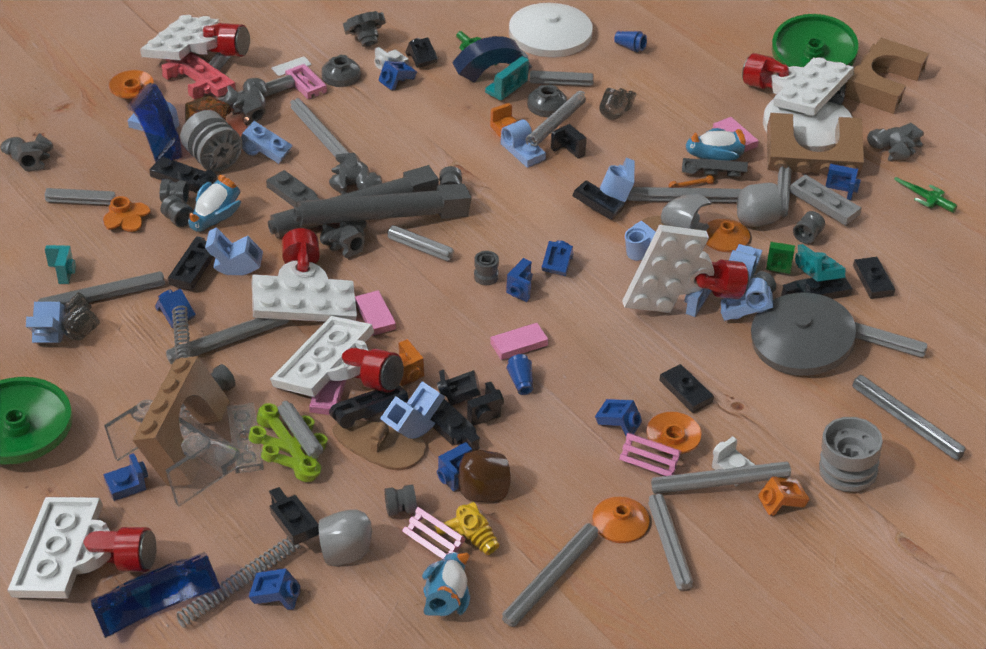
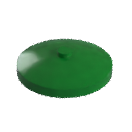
(812, 37)
(32, 418)

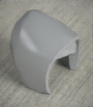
(759, 204)
(683, 212)
(345, 537)

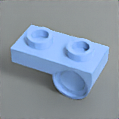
(259, 139)
(748, 302)

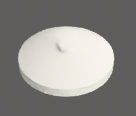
(550, 29)
(810, 131)

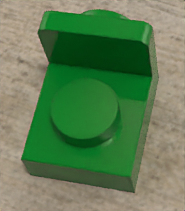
(780, 257)

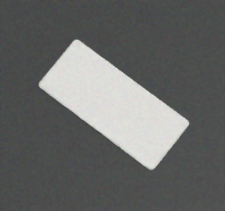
(280, 69)

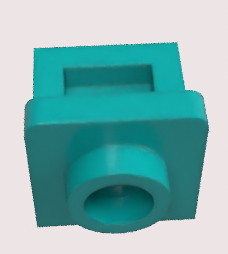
(62, 259)

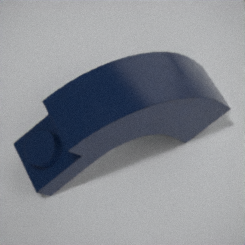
(486, 53)

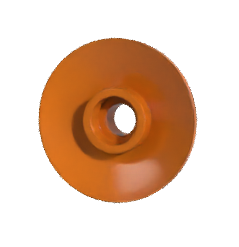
(129, 83)
(727, 235)
(675, 431)
(621, 519)

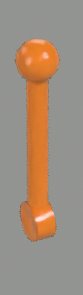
(709, 179)

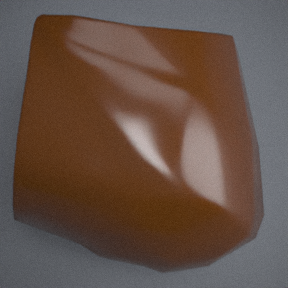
(484, 476)

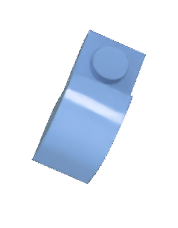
(233, 258)
(46, 322)
(413, 417)

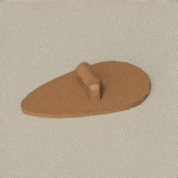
(381, 444)

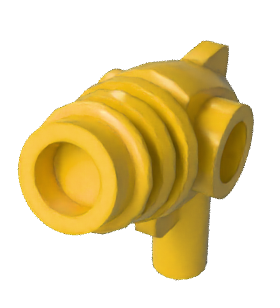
(474, 527)

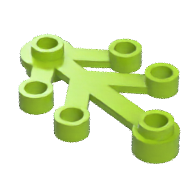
(304, 467)

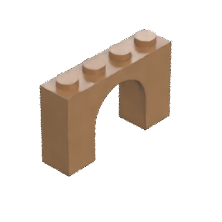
(885, 57)
(786, 152)
(160, 432)

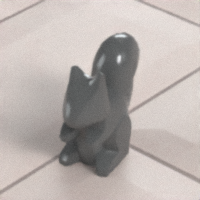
(250, 102)
(899, 138)
(28, 153)
(351, 172)
(348, 236)

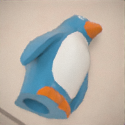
(717, 145)
(214, 203)
(446, 586)

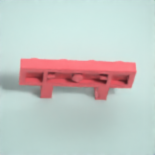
(206, 76)

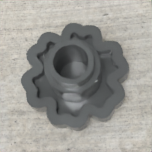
(365, 27)

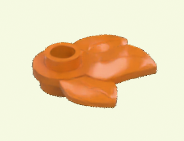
(125, 214)

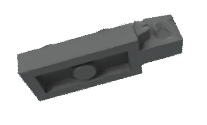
(712, 166)
(290, 188)

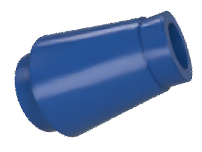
(631, 39)
(520, 371)

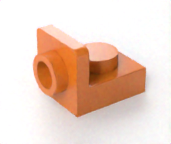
(501, 117)
(412, 362)
(781, 492)

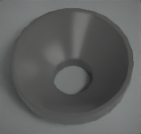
(341, 71)
(543, 104)

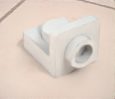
(382, 56)
(728, 457)

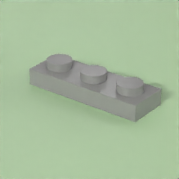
(825, 199)

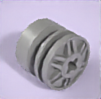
(211, 140)
(850, 454)

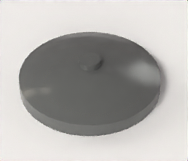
(804, 334)

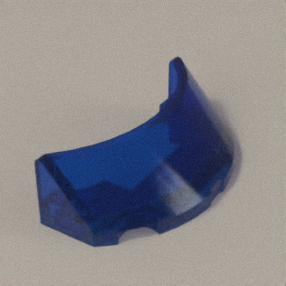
(156, 122)
(154, 592)

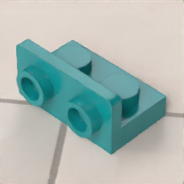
(509, 79)
(818, 264)

